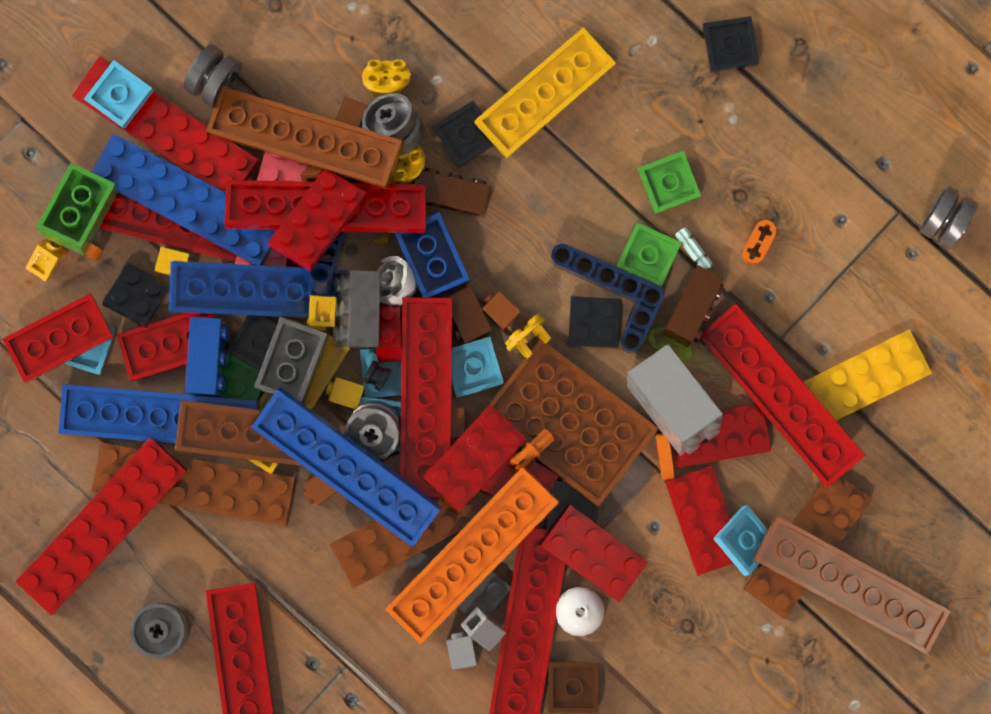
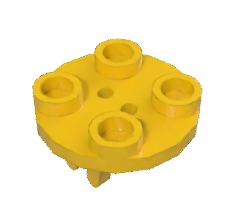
(386, 76)
(409, 166)
(519, 337)

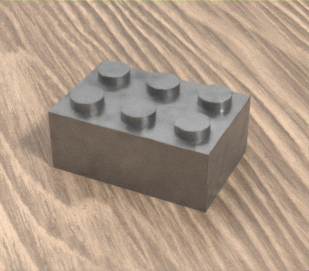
(357, 309)
(292, 359)

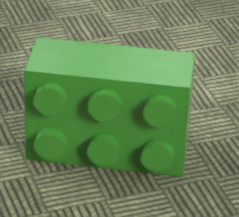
(77, 209)

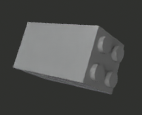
(674, 400)

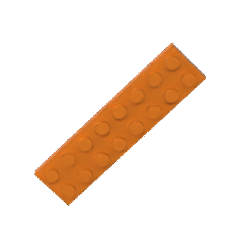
(472, 555)

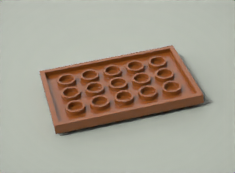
(591, 427)

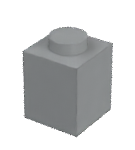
(483, 629)
(461, 651)

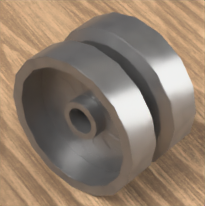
(211, 73)
(395, 117)
(946, 216)
(383, 420)
(145, 635)

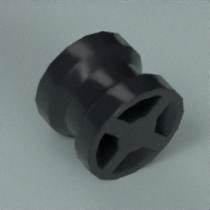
(377, 375)

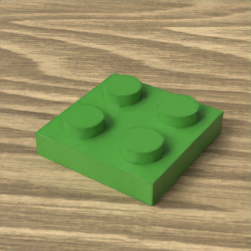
(669, 182)
(649, 254)

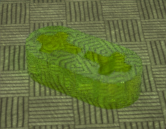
(651, 340)

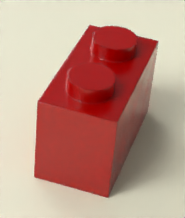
(390, 334)

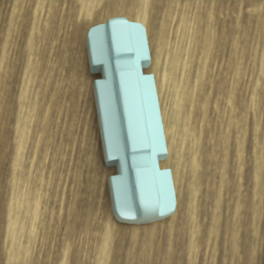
(693, 248)

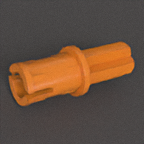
(532, 450)

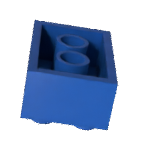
(433, 259)
(207, 357)

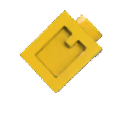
(45, 259)
(321, 312)

